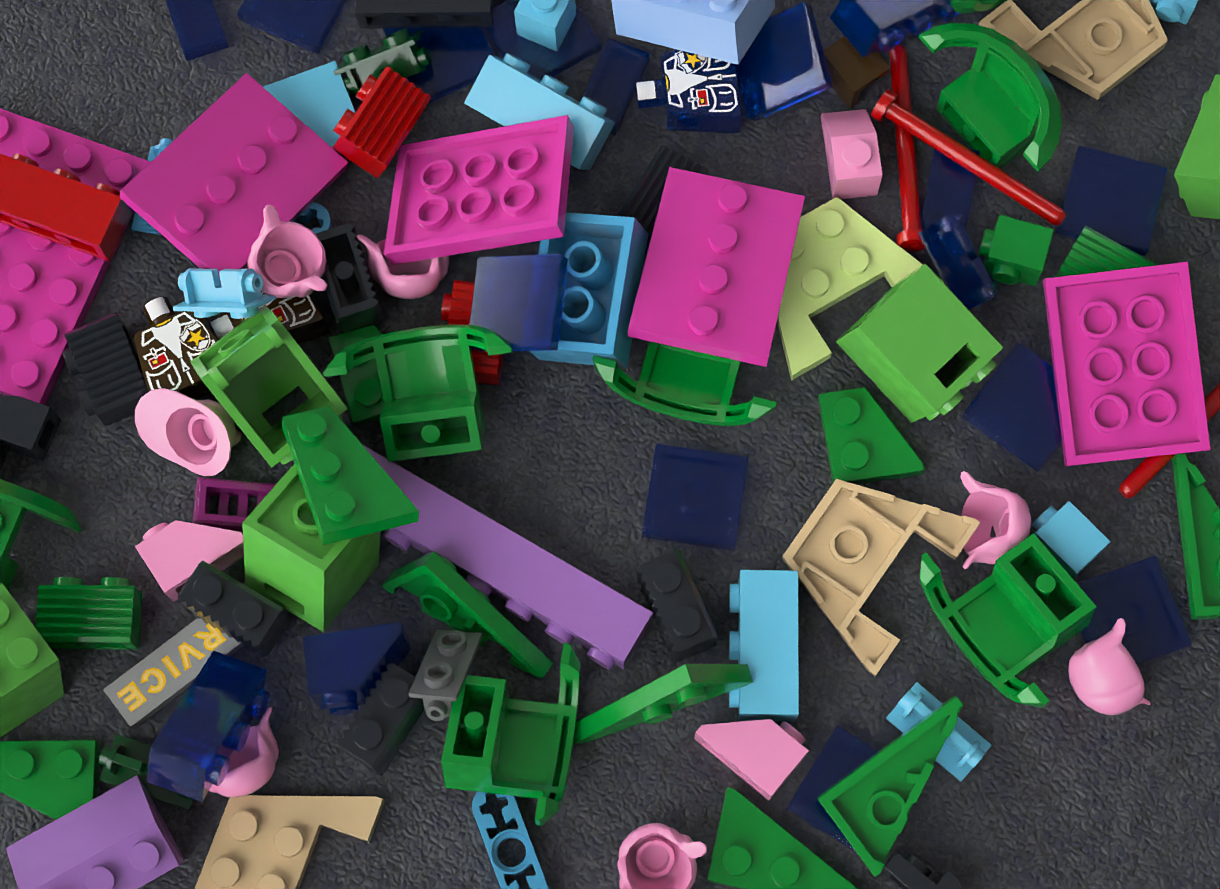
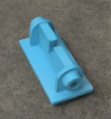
(238, 294)
(963, 746)

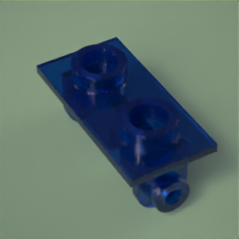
(957, 261)

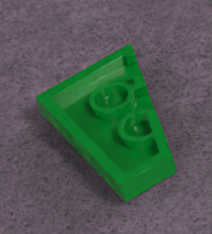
(342, 480)

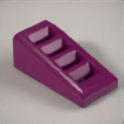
(224, 489)

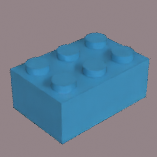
(600, 286)

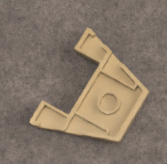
(1089, 44)
(850, 548)
(272, 838)

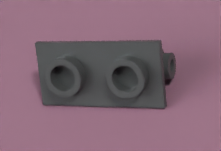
(444, 670)

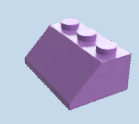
(100, 845)

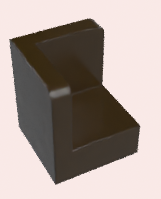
(851, 71)

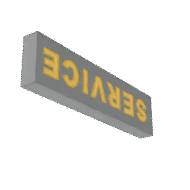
(167, 671)

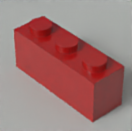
(61, 207)

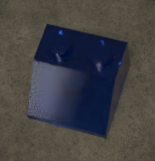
(348, 662)

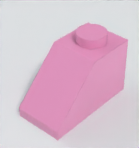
(851, 154)
(178, 548)
(756, 751)

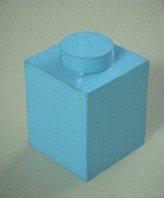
(544, 21)
(1069, 537)

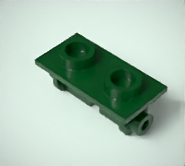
(398, 52)
(129, 759)

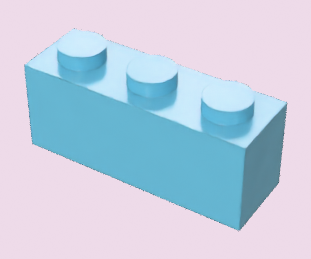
(516, 97)
(767, 643)

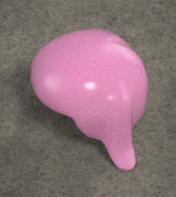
(287, 257)
(407, 279)
(995, 508)
(1106, 674)
(253, 764)
(658, 858)

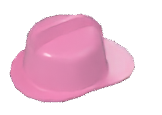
(187, 430)

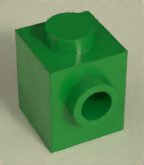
(1015, 250)

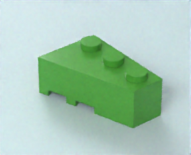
(1200, 163)

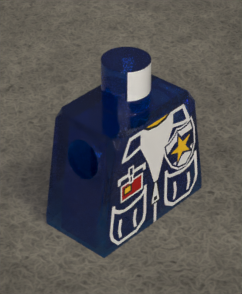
(695, 93)

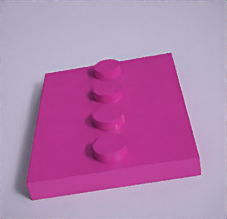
(225, 169)
(480, 190)
(716, 267)
(1126, 364)

